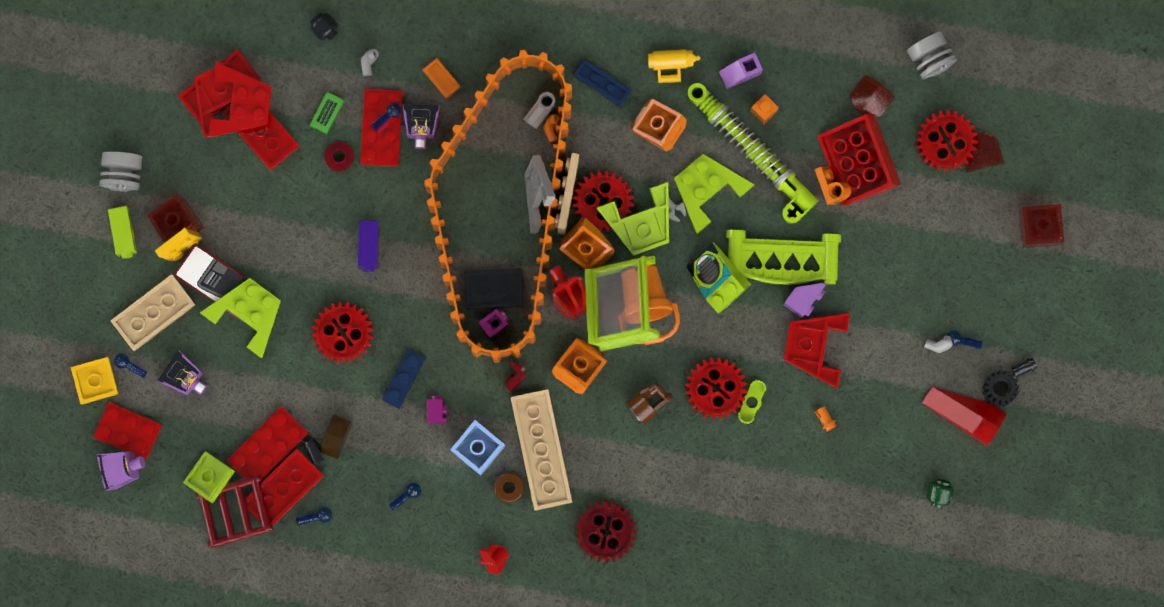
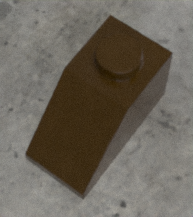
(335, 436)

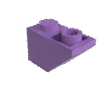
(741, 71)
(803, 297)

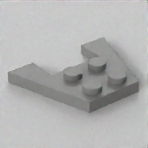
(537, 189)

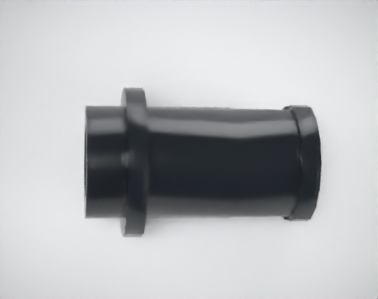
(1024, 367)
(313, 451)

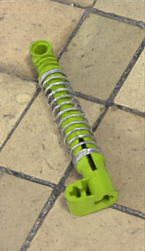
(757, 153)

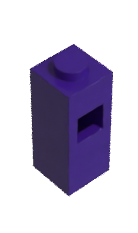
(368, 245)

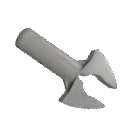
(672, 206)

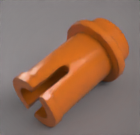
(825, 418)

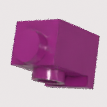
(486, 323)
(436, 410)

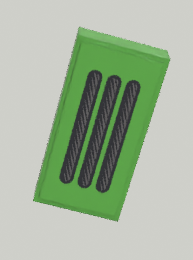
(327, 113)

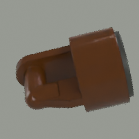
(642, 409)

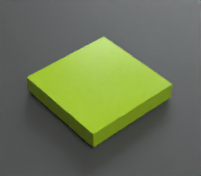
(208, 477)

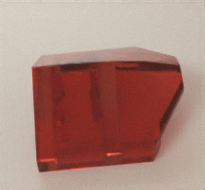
(871, 97)
(987, 153)

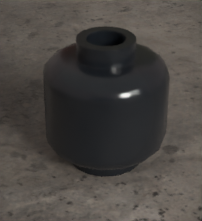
(324, 26)

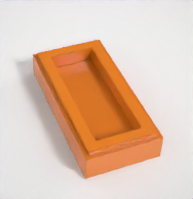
(441, 78)

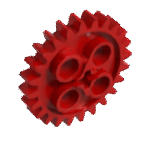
(962, 132)
(617, 190)
(328, 343)
(705, 402)

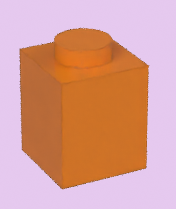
(764, 109)

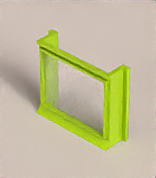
(619, 304)

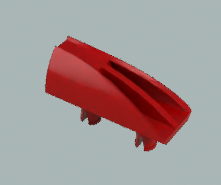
(568, 295)

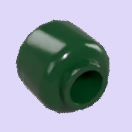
(940, 493)

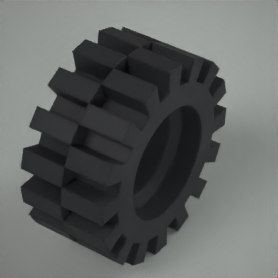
(1004, 377)

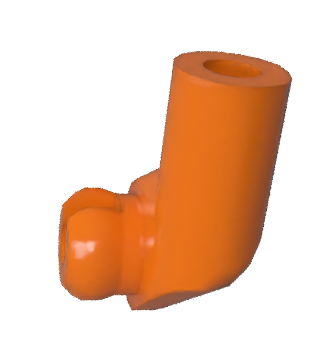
(549, 127)

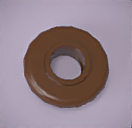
(509, 477)

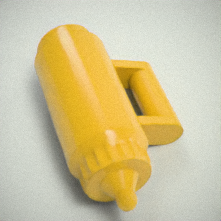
(671, 60)

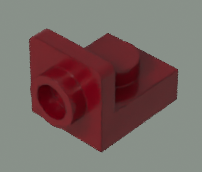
(515, 380)

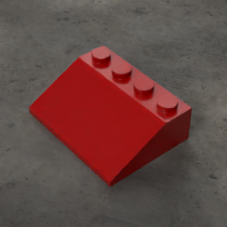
(859, 158)

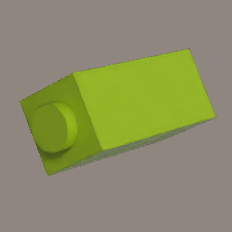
(122, 232)

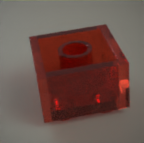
(173, 217)
(1041, 226)

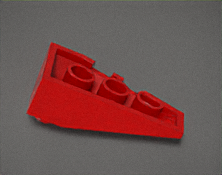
(970, 415)

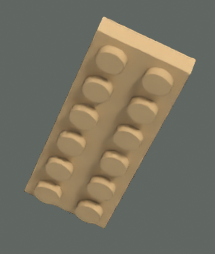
(541, 450)

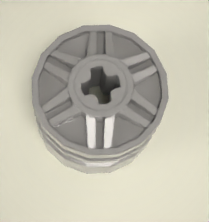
(931, 54)
(120, 171)

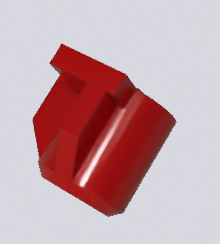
(494, 558)

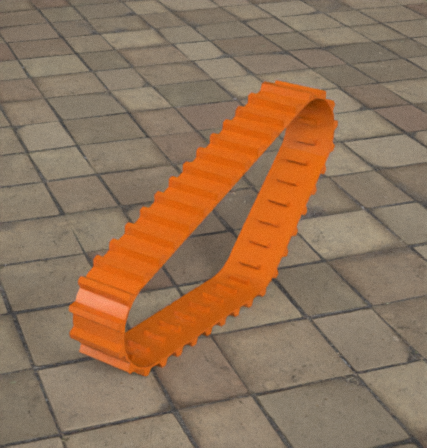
(523, 60)

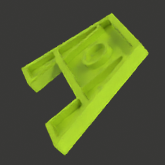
(701, 182)
(644, 229)
(251, 305)

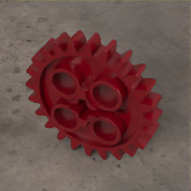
(588, 528)

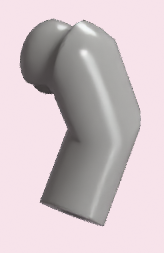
(367, 60)
(940, 346)

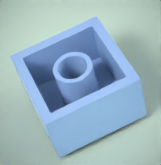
(477, 447)

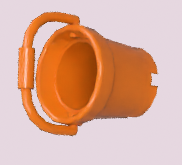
(659, 304)

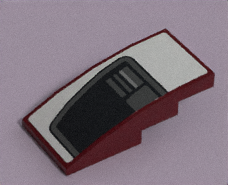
(208, 275)

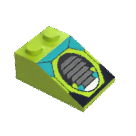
(717, 277)

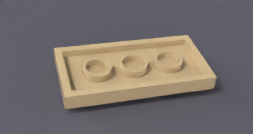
(566, 199)
(153, 312)

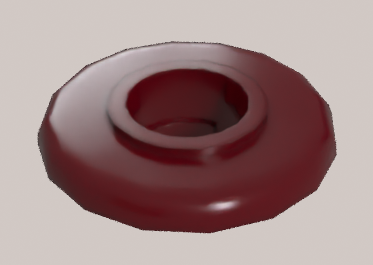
(345, 163)

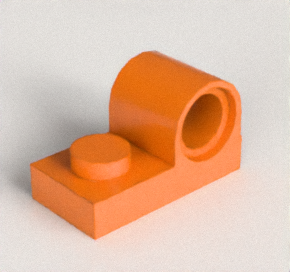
(829, 188)

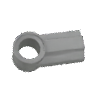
(539, 111)

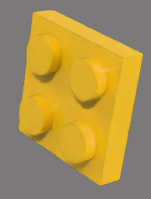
(178, 244)
(94, 380)

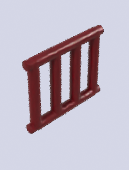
(249, 532)

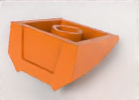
(659, 124)
(586, 245)
(579, 366)

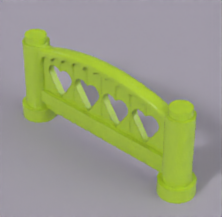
(824, 253)

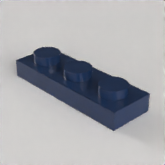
(602, 83)
(404, 379)

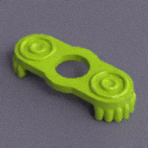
(756, 390)

